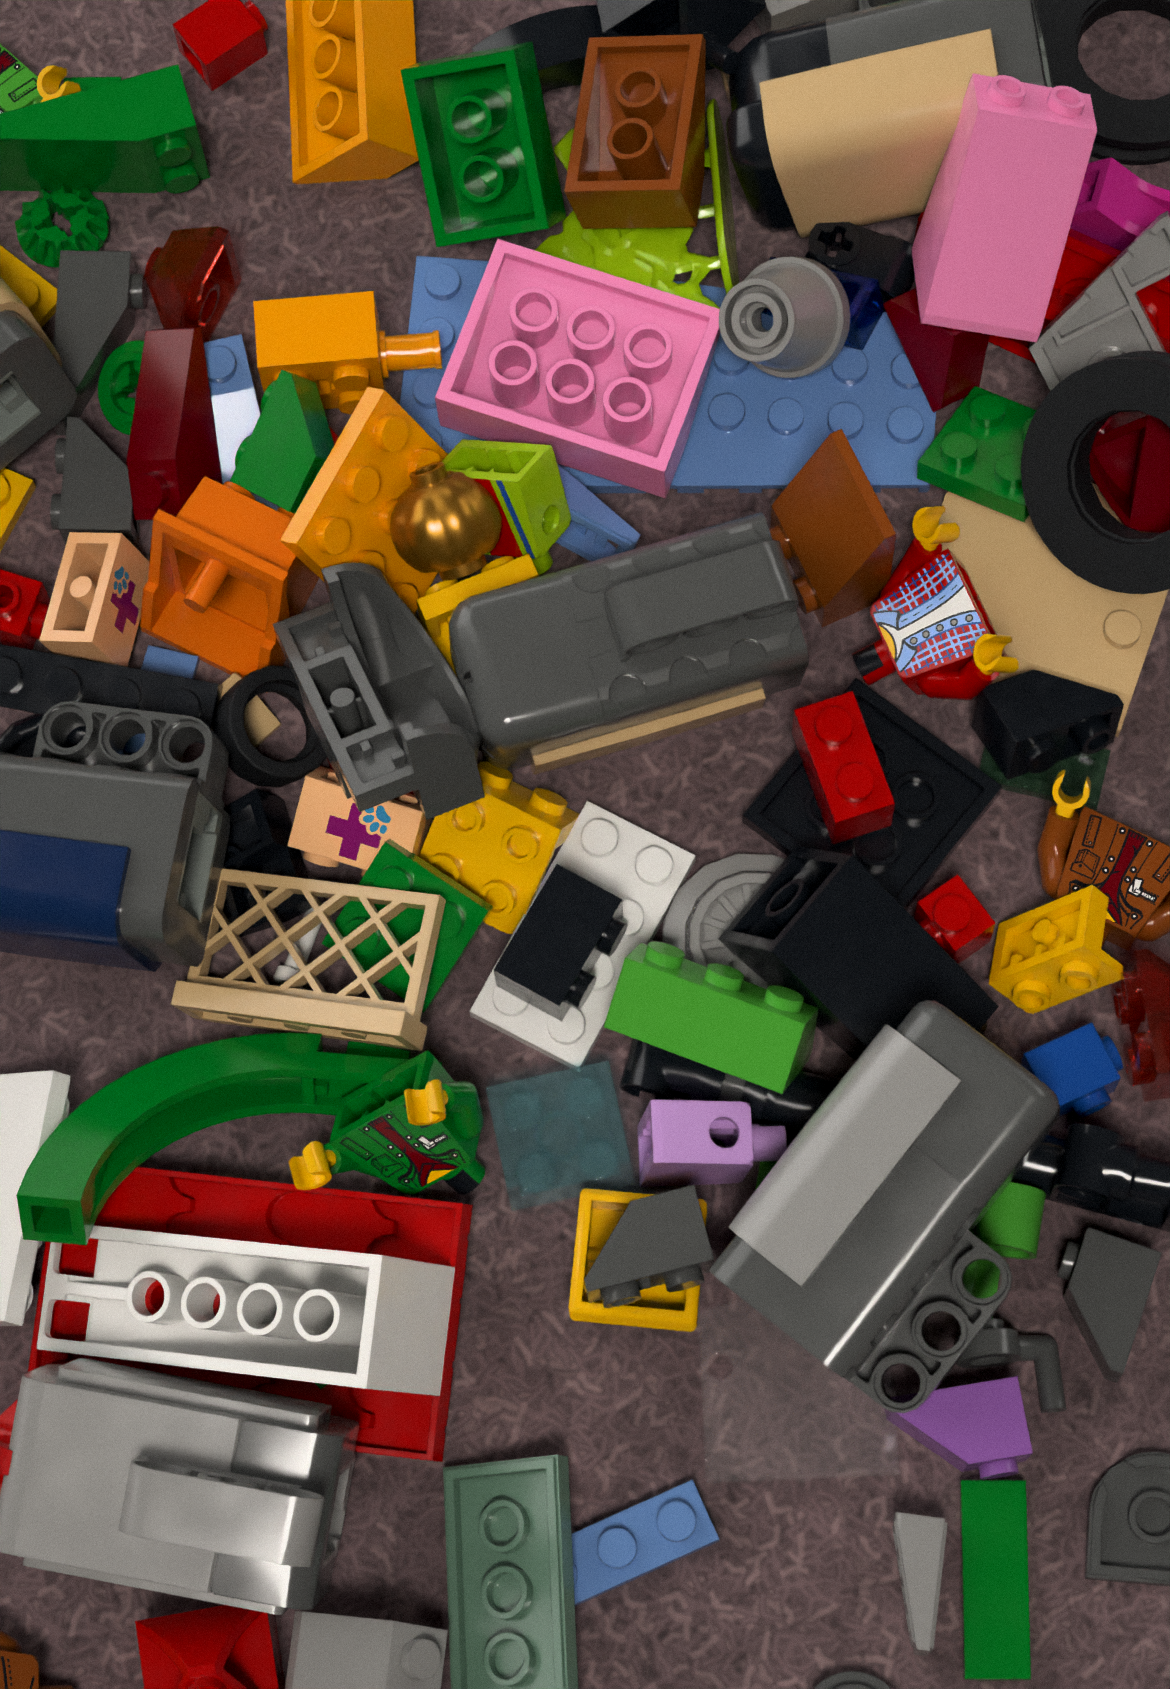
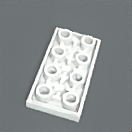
(29, 1113)

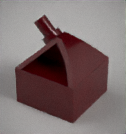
(1134, 469)

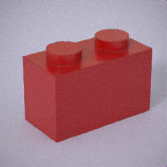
(843, 767)

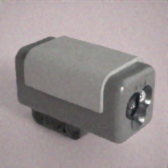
(879, 1199)

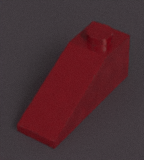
(171, 423)

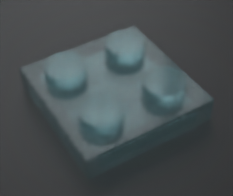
(560, 1135)

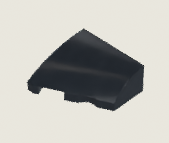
(259, 845)

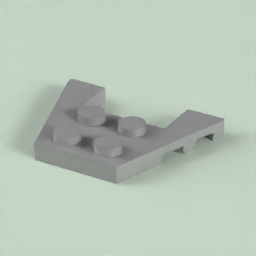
(1108, 312)

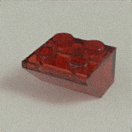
(1145, 1006)

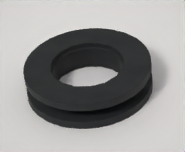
(1126, 129)
(1059, 474)

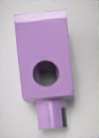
(678, 1145)

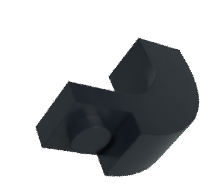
(558, 42)

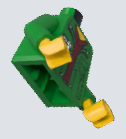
(402, 1129)

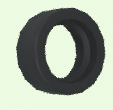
(242, 755)

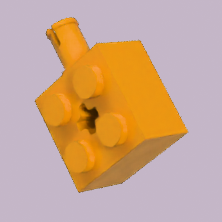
(336, 345)

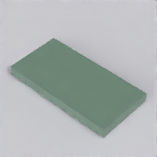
(510, 1575)

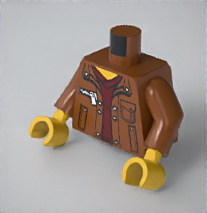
(1111, 857)

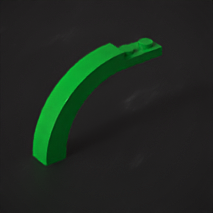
(169, 1101)

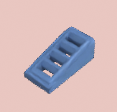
(593, 524)

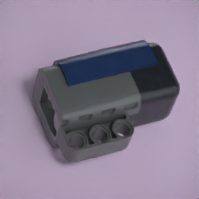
(110, 848)

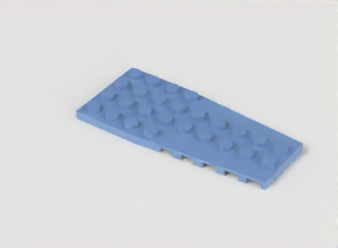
(748, 424)

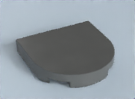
(1131, 1522)

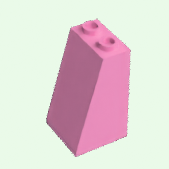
(1003, 207)

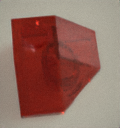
(193, 278)

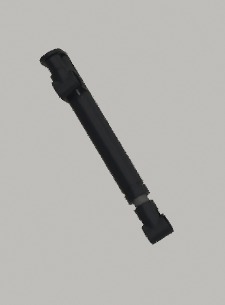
(1083, 1170)

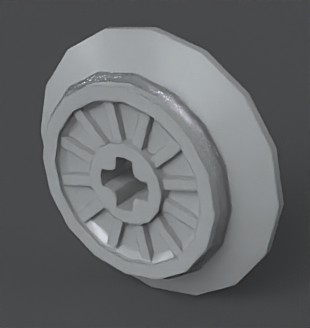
(711, 903)

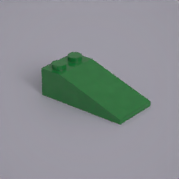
(108, 138)

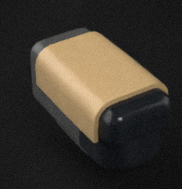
(862, 104)

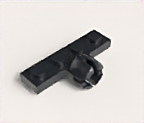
(39, 680)

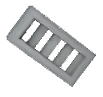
(920, 1559)

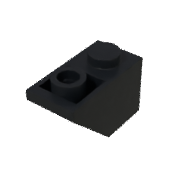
(1043, 720)

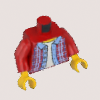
(934, 622)

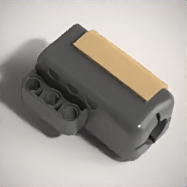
(629, 646)

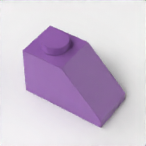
(972, 1426)

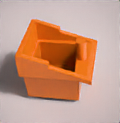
(223, 579)

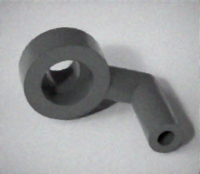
(1004, 1346)

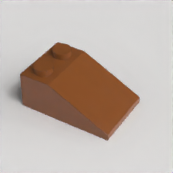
(639, 133)
(834, 533)

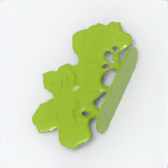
(658, 254)

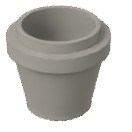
(807, 314)

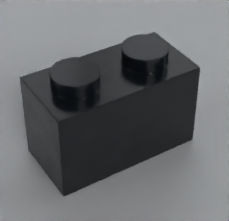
(560, 944)

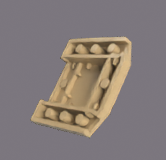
(1050, 612)

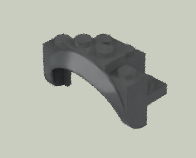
(382, 696)

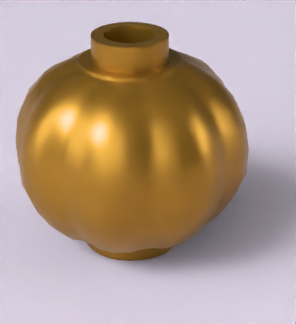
(445, 523)

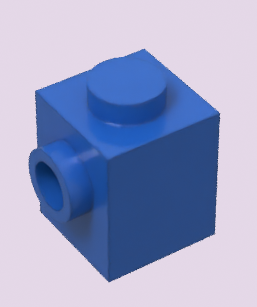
(1078, 1069)

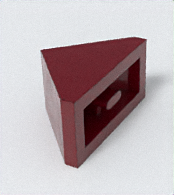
(943, 358)

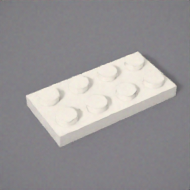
(631, 866)

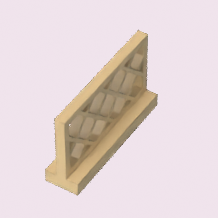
(316, 1011)

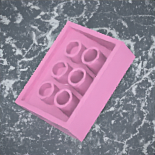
(580, 366)

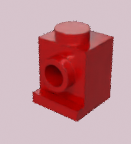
(955, 919)

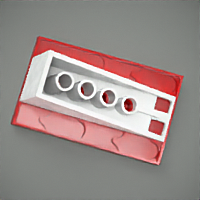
(270, 1296)

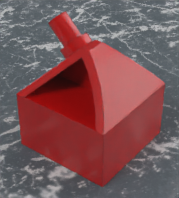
(211, 1650)

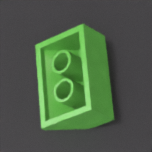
(713, 1016)

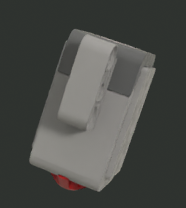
(175, 1484)

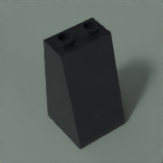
(848, 950)

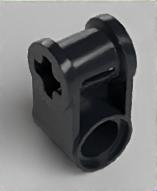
(865, 255)

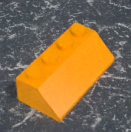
(349, 88)

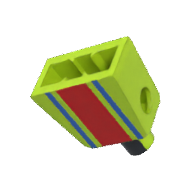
(527, 491)

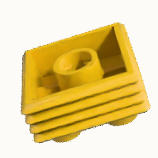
(657, 1309)

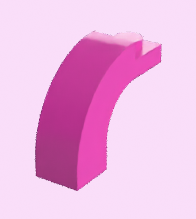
(1116, 204)

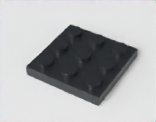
(933, 791)

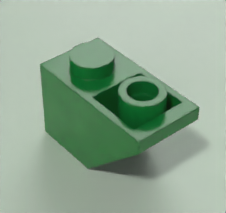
(286, 444)

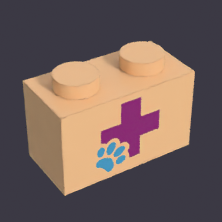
(96, 599)
(335, 831)

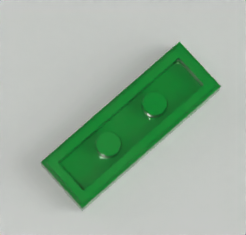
(995, 1580)

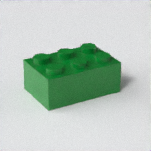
(484, 144)

